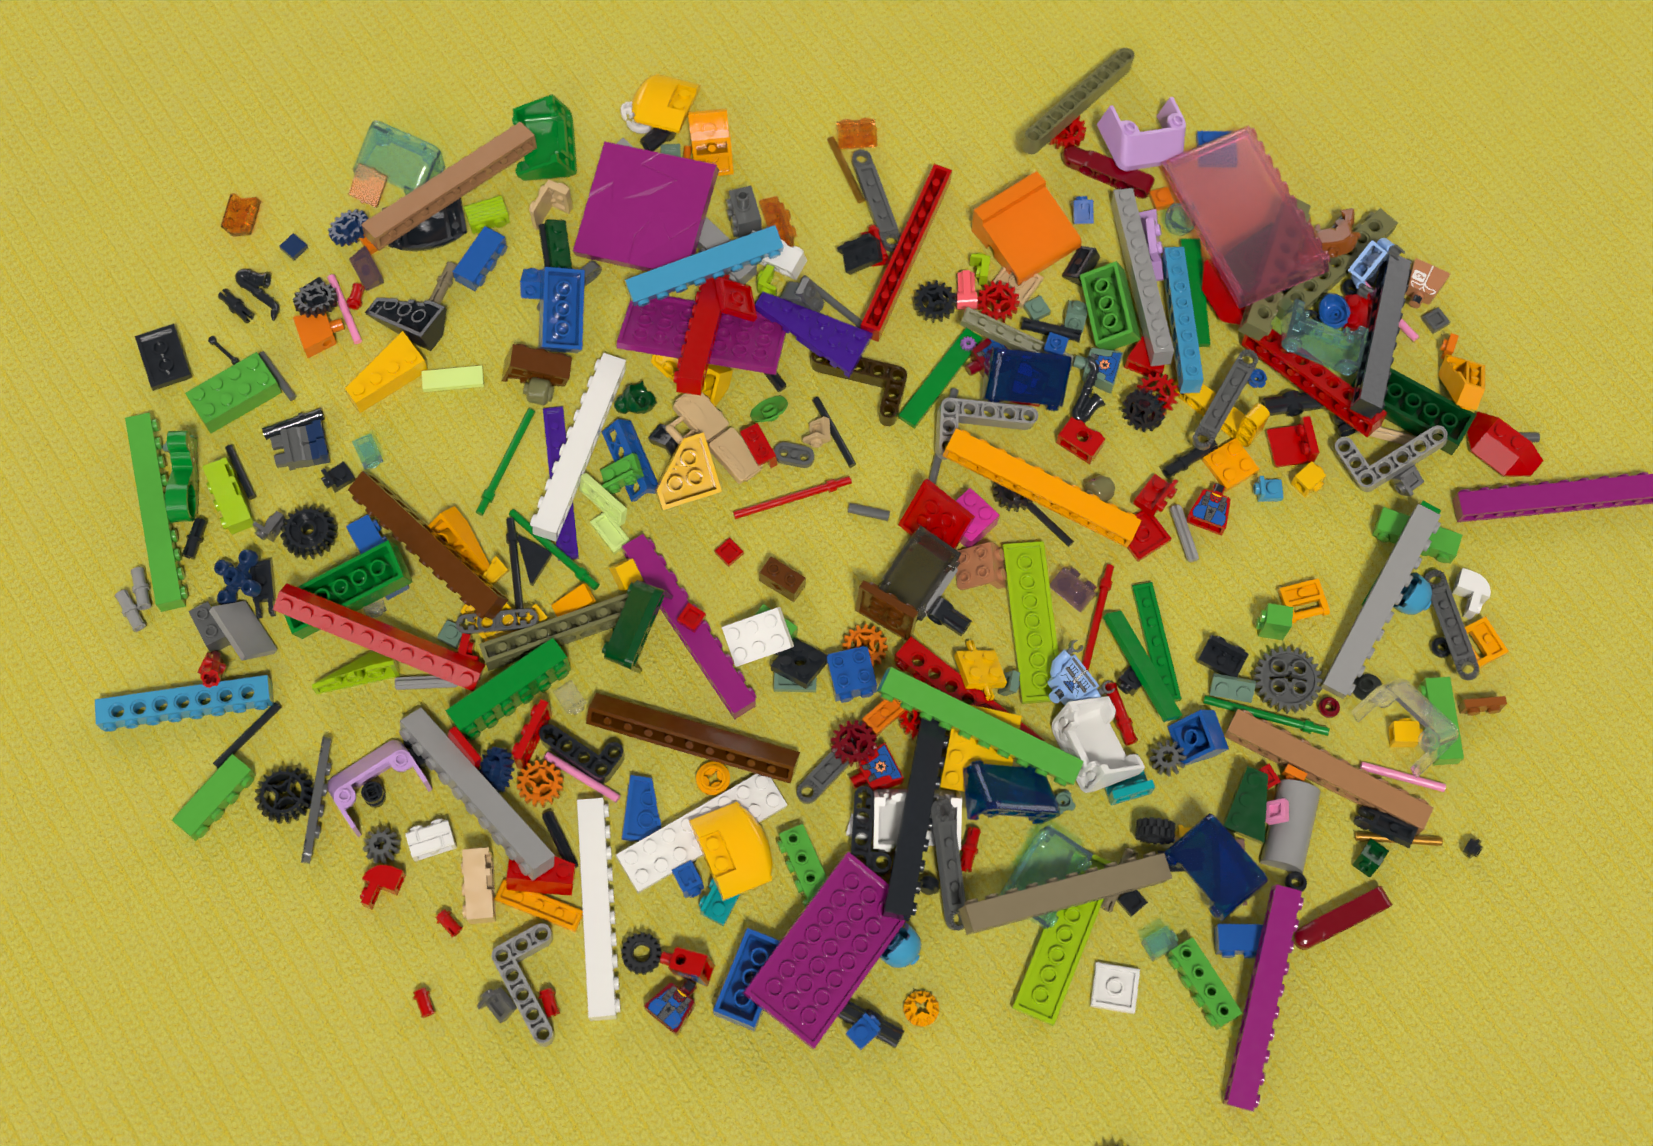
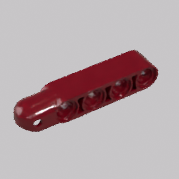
(1106, 171)
(1341, 918)

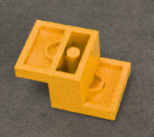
(711, 139)

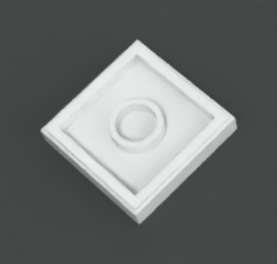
(1115, 988)

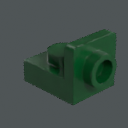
(1370, 858)

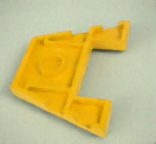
(493, 574)

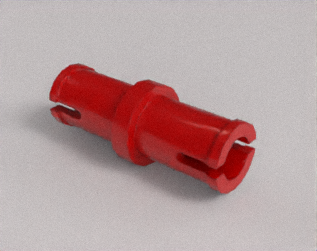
(970, 849)

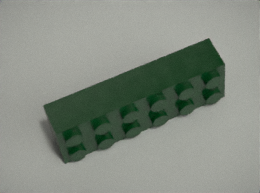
(1420, 408)

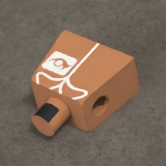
(1424, 283)

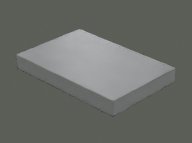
(243, 630)

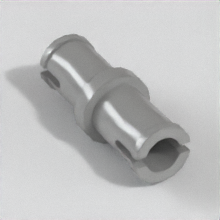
(140, 588)
(130, 610)

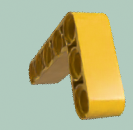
(1237, 425)

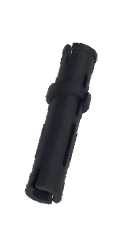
(1046, 328)
(297, 421)
(1183, 462)

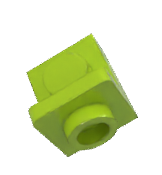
(982, 263)

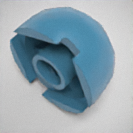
(1416, 596)
(903, 948)

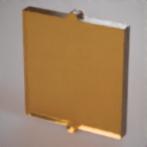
(368, 185)

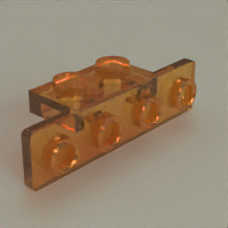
(776, 214)

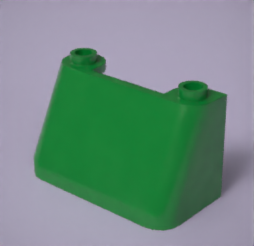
(554, 137)

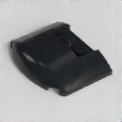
(435, 231)

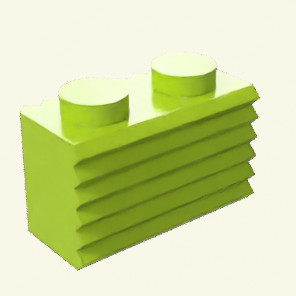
(487, 213)

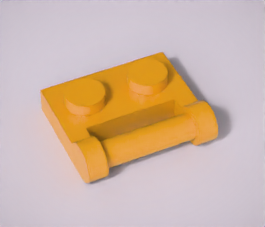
(1303, 594)
(1487, 641)

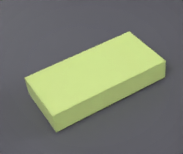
(610, 532)

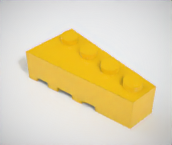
(386, 373)

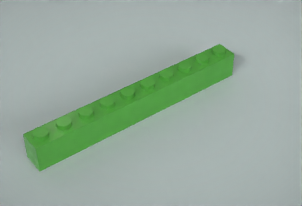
(157, 528)
(979, 726)

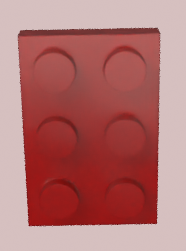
(525, 748)

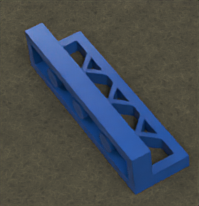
(630, 442)

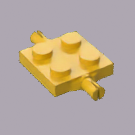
(980, 669)

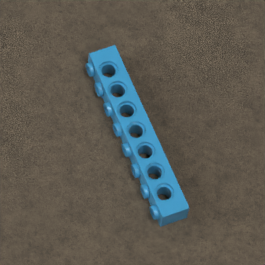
(1182, 320)
(108, 707)

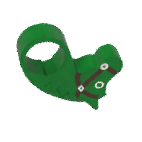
(182, 486)

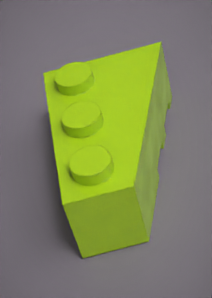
(228, 496)

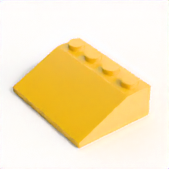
(963, 752)

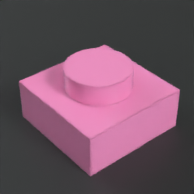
(1277, 811)

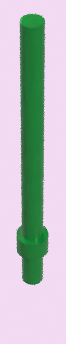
(489, 493)
(580, 572)
(1306, 725)

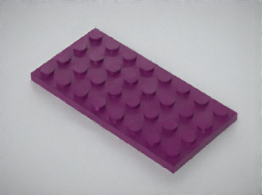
(738, 344)
(826, 952)

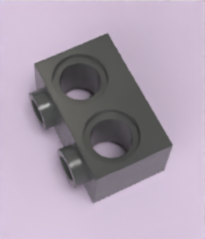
(208, 628)

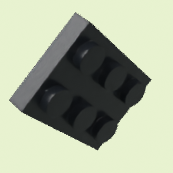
(163, 357)

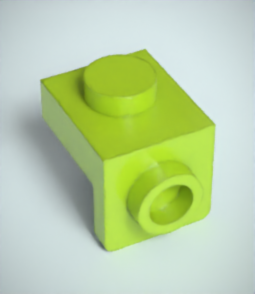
(764, 281)

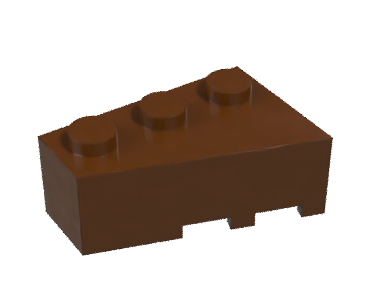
(527, 363)

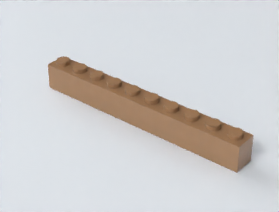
(449, 186)
(1326, 770)

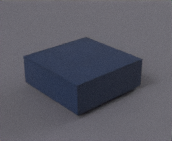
(293, 246)

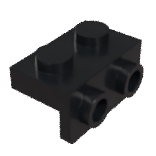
(1222, 656)

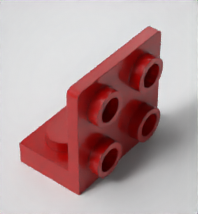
(1293, 444)

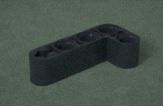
(579, 750)
(866, 829)

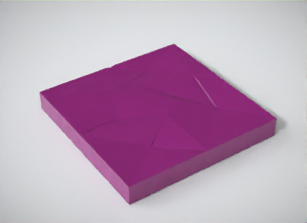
(644, 208)

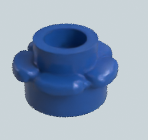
(1260, 374)

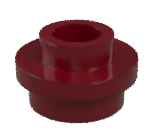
(1331, 702)

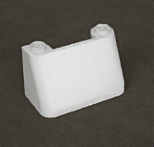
(1086, 733)
(889, 810)

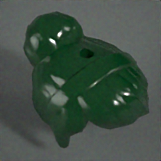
(635, 400)

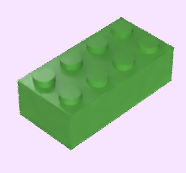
(1110, 307)
(233, 392)

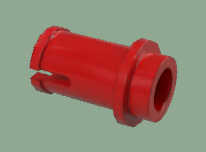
(354, 300)
(449, 923)
(424, 1002)
(549, 1002)

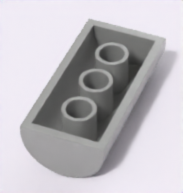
(1289, 841)

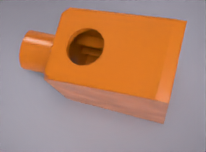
(317, 333)

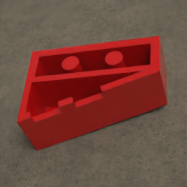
(556, 880)

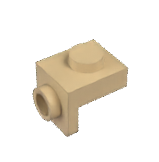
(818, 432)

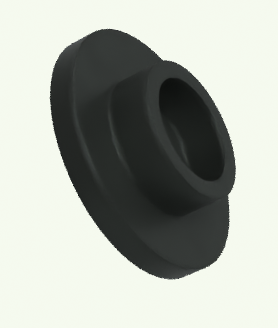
(1365, 685)

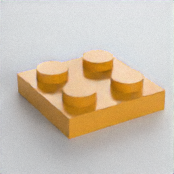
(1230, 464)

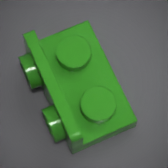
(621, 473)

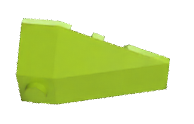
(365, 670)

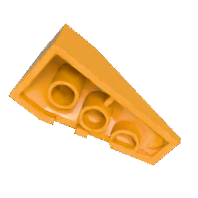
(458, 534)

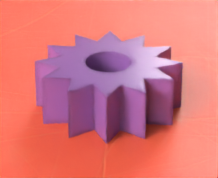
(968, 340)

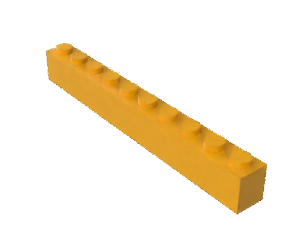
(1041, 487)

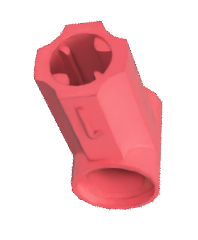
(966, 292)

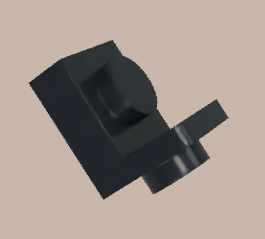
(661, 438)
(337, 477)
(1129, 682)

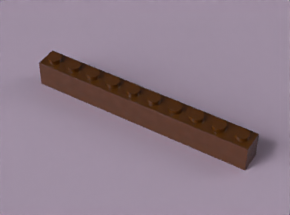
(428, 546)
(692, 737)

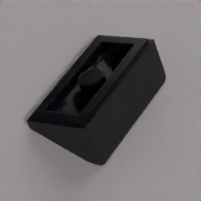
(1083, 261)

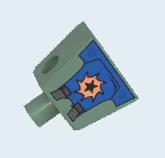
(1108, 367)

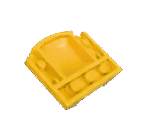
(664, 102)
(734, 849)

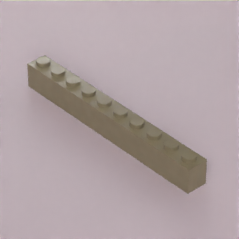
(1064, 893)

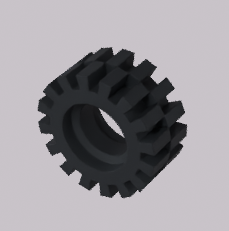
(1155, 830)
(641, 940)

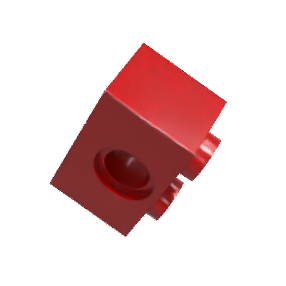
(1084, 450)

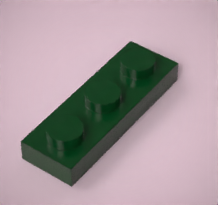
(558, 244)

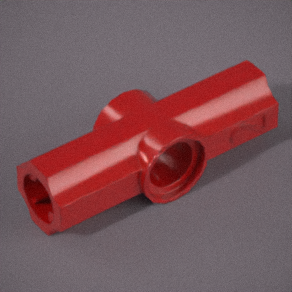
(211, 669)

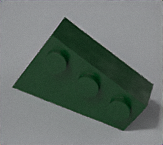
(1248, 806)

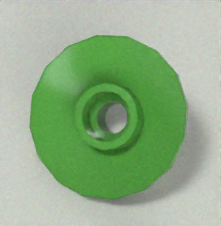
(769, 409)

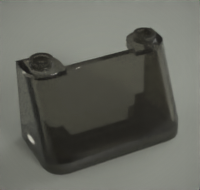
(919, 569)

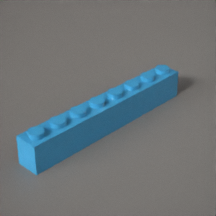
(704, 265)

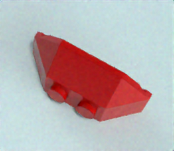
(1219, 295)
(1502, 447)

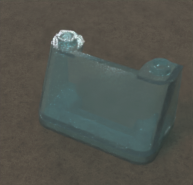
(400, 156)
(1320, 342)
(1048, 857)

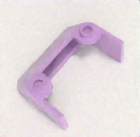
(1147, 148)
(344, 784)

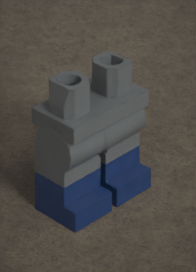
(302, 446)

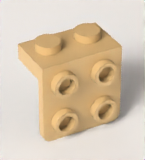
(550, 195)

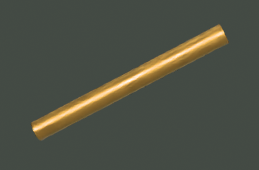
(846, 170)
(1419, 840)

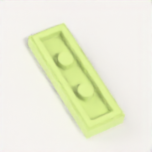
(452, 378)
(603, 499)

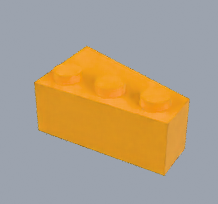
(1463, 381)

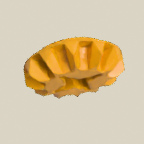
(710, 769)
(921, 1019)

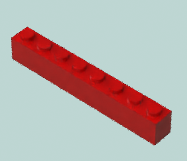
(699, 340)

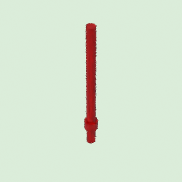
(830, 486)
(1104, 586)

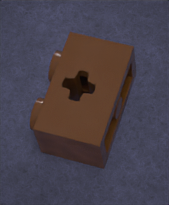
(782, 579)

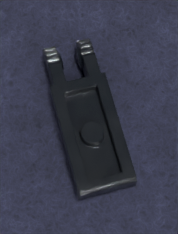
(263, 573)
(1386, 826)

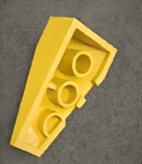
(716, 380)

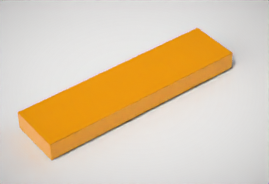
(541, 907)

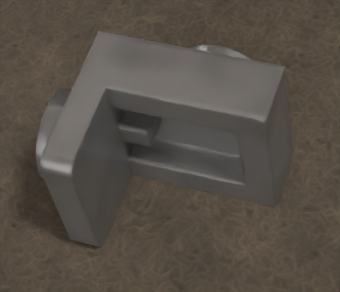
(1408, 481)
(498, 1003)

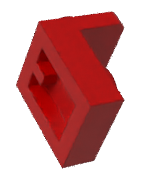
(467, 646)

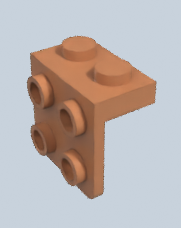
(981, 566)

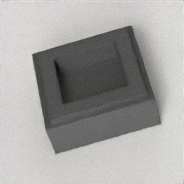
(1435, 320)

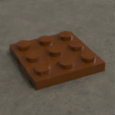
(886, 610)

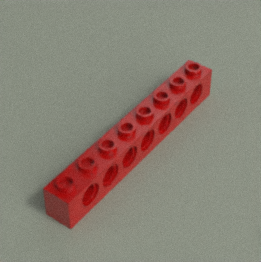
(1314, 380)
(913, 650)

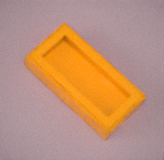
(575, 600)

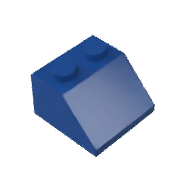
(1199, 736)

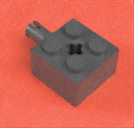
(743, 212)

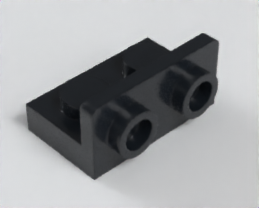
(860, 253)

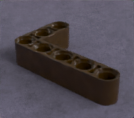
(868, 377)

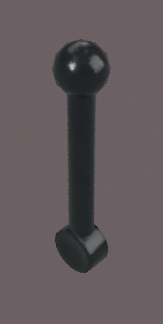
(213, 341)

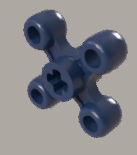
(238, 577)

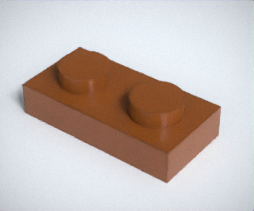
(1477, 705)

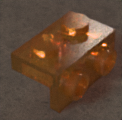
(857, 133)
(240, 215)

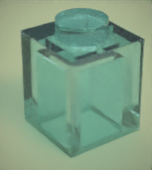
(367, 452)
(1160, 943)

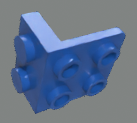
(852, 674)

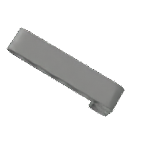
(979, 418)
(1390, 460)
(521, 983)

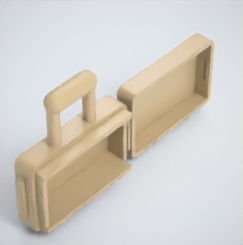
(725, 446)

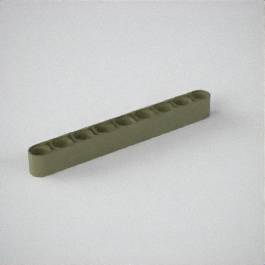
(1077, 101)

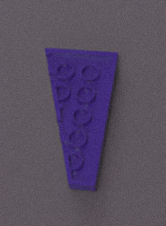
(820, 333)

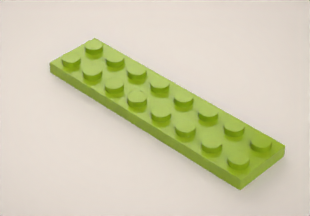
(1031, 618)
(1057, 959)

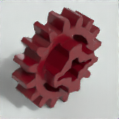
(845, 746)

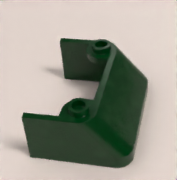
(634, 624)

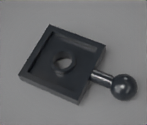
(803, 674)

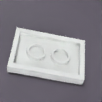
(757, 636)

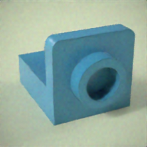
(1268, 489)

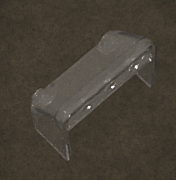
(1439, 730)

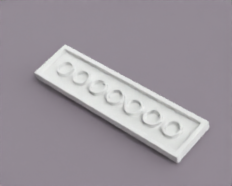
(676, 843)

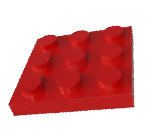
(937, 514)

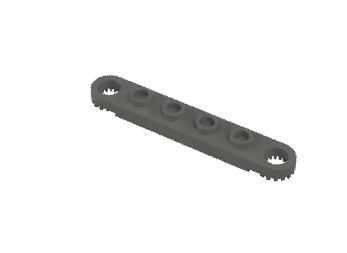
(876, 199)
(1225, 399)
(1452, 626)
(823, 775)
(316, 808)
(948, 862)

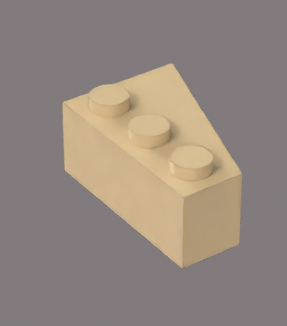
(478, 885)

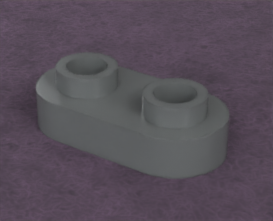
(795, 453)

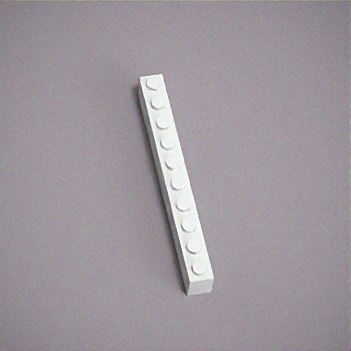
(579, 447)
(597, 909)

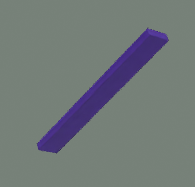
(555, 437)

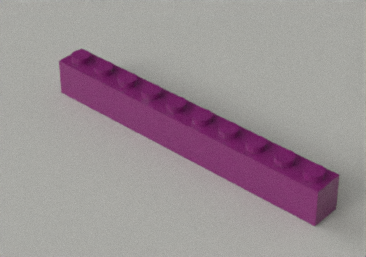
(1553, 497)
(701, 645)
(1263, 997)

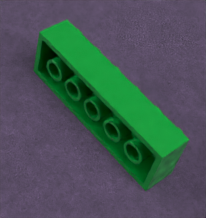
(357, 582)
(509, 690)

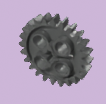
(1288, 697)

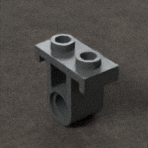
(803, 294)

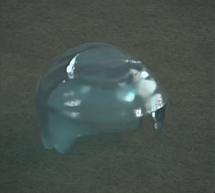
(1177, 220)

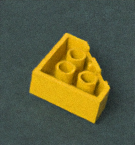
(688, 474)

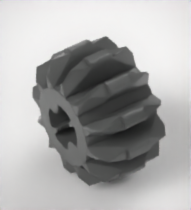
(1176, 758)
(389, 848)

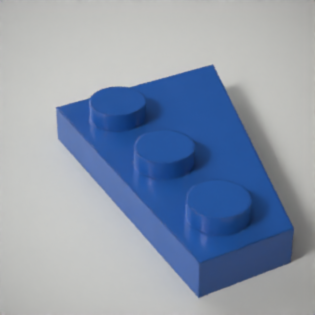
(641, 810)

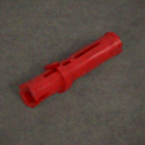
(1123, 721)

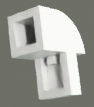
(1474, 588)

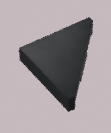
(534, 558)

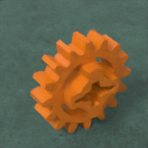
(870, 640)
(548, 786)

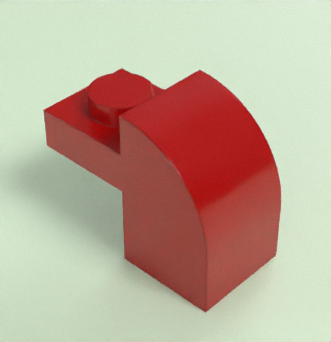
(381, 878)

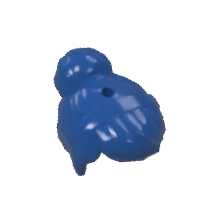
(1332, 305)

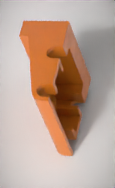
(1025, 228)

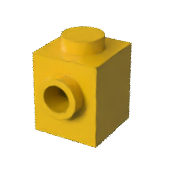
(1309, 479)
(625, 573)
(1404, 733)

